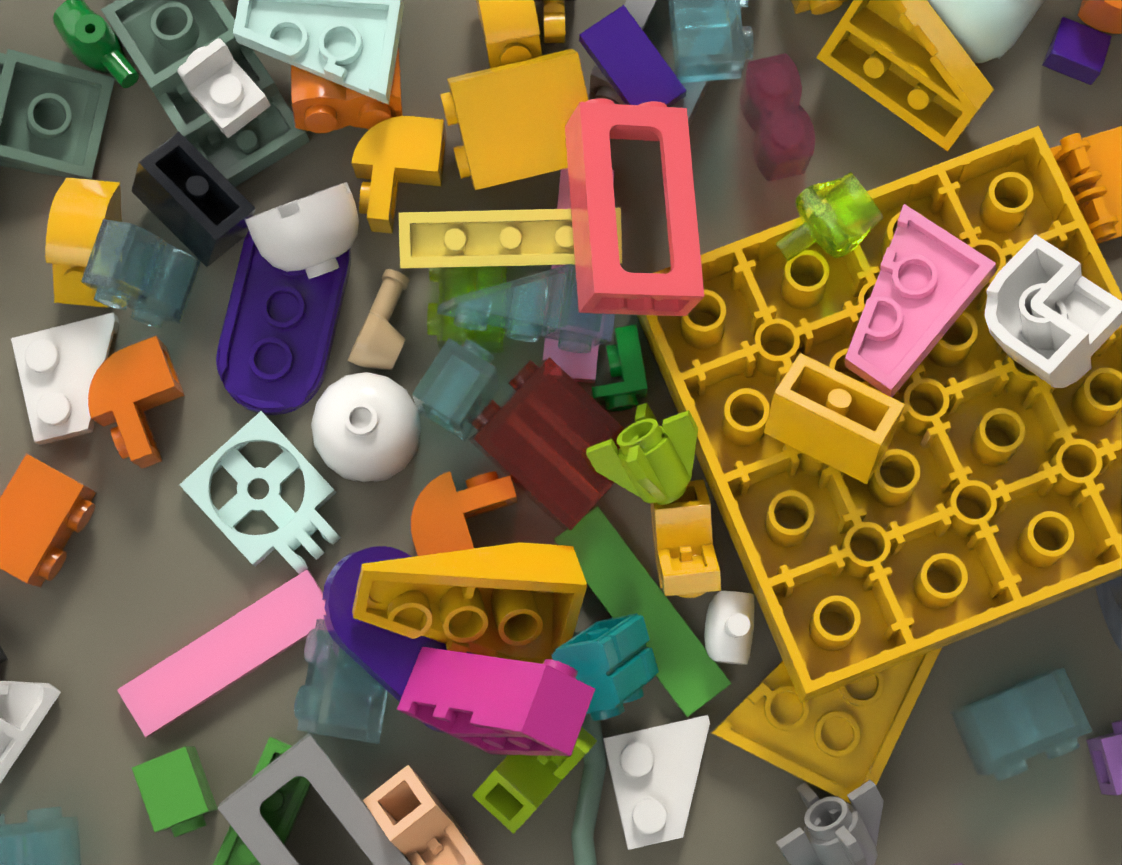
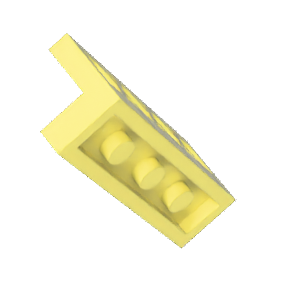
(489, 238)

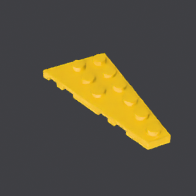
(833, 738)

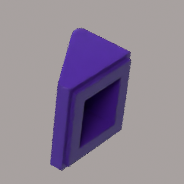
(1077, 51)

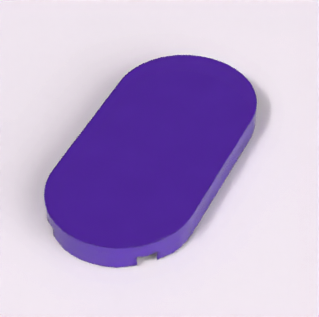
(278, 332)
(377, 650)

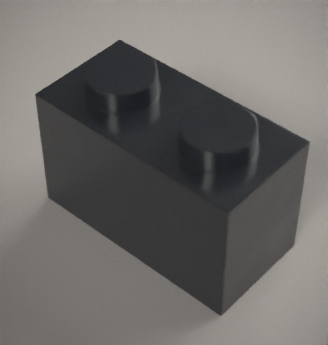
(192, 199)

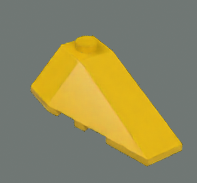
(482, 601)

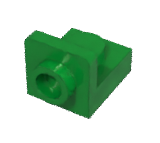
(624, 361)

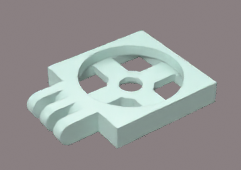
(293, 527)

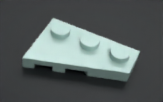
(333, 39)

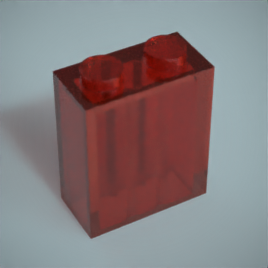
(544, 439)

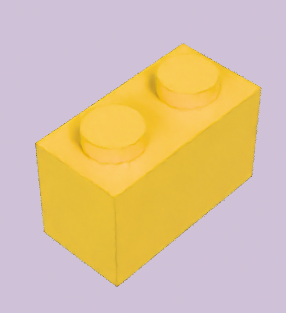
(833, 418)

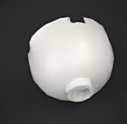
(307, 231)
(366, 427)

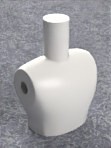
(730, 627)

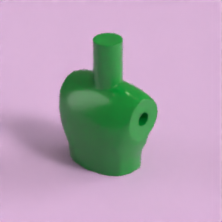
(93, 41)

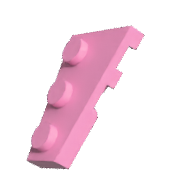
(916, 299)

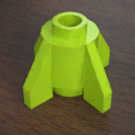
(651, 458)

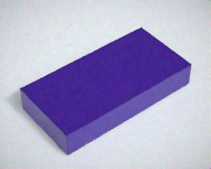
(631, 60)

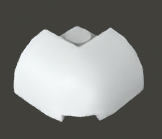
(1049, 313)

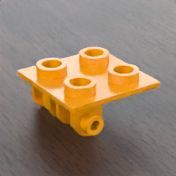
(1095, 179)

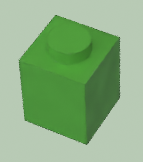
(175, 791)

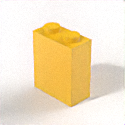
(514, 117)

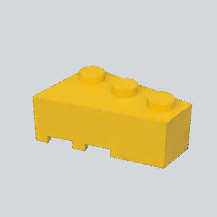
(908, 65)

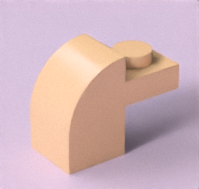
(419, 822)

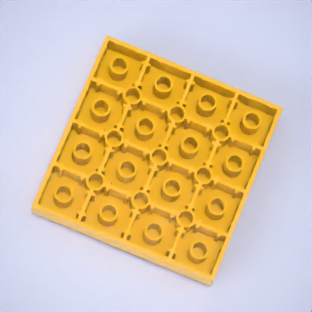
(993, 476)

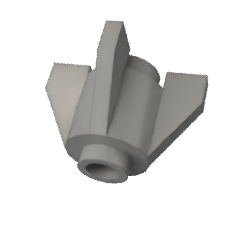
(836, 830)

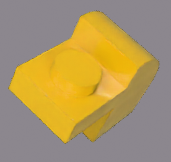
(509, 30)
(395, 152)
(72, 232)
(685, 544)

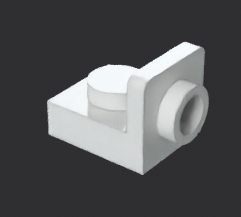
(222, 87)

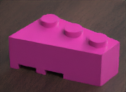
(498, 701)

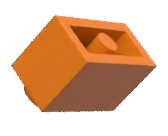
(38, 519)

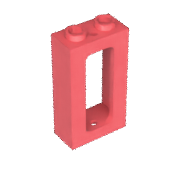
(600, 279)

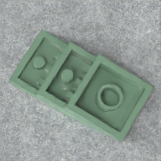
(161, 39)
(51, 115)

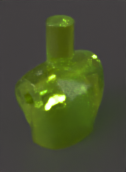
(833, 216)

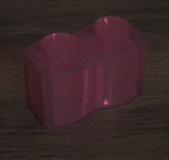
(781, 125)

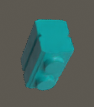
(613, 661)

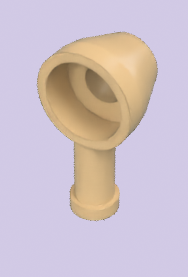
(378, 340)

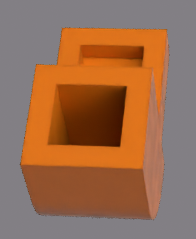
(125, 388)
(442, 512)

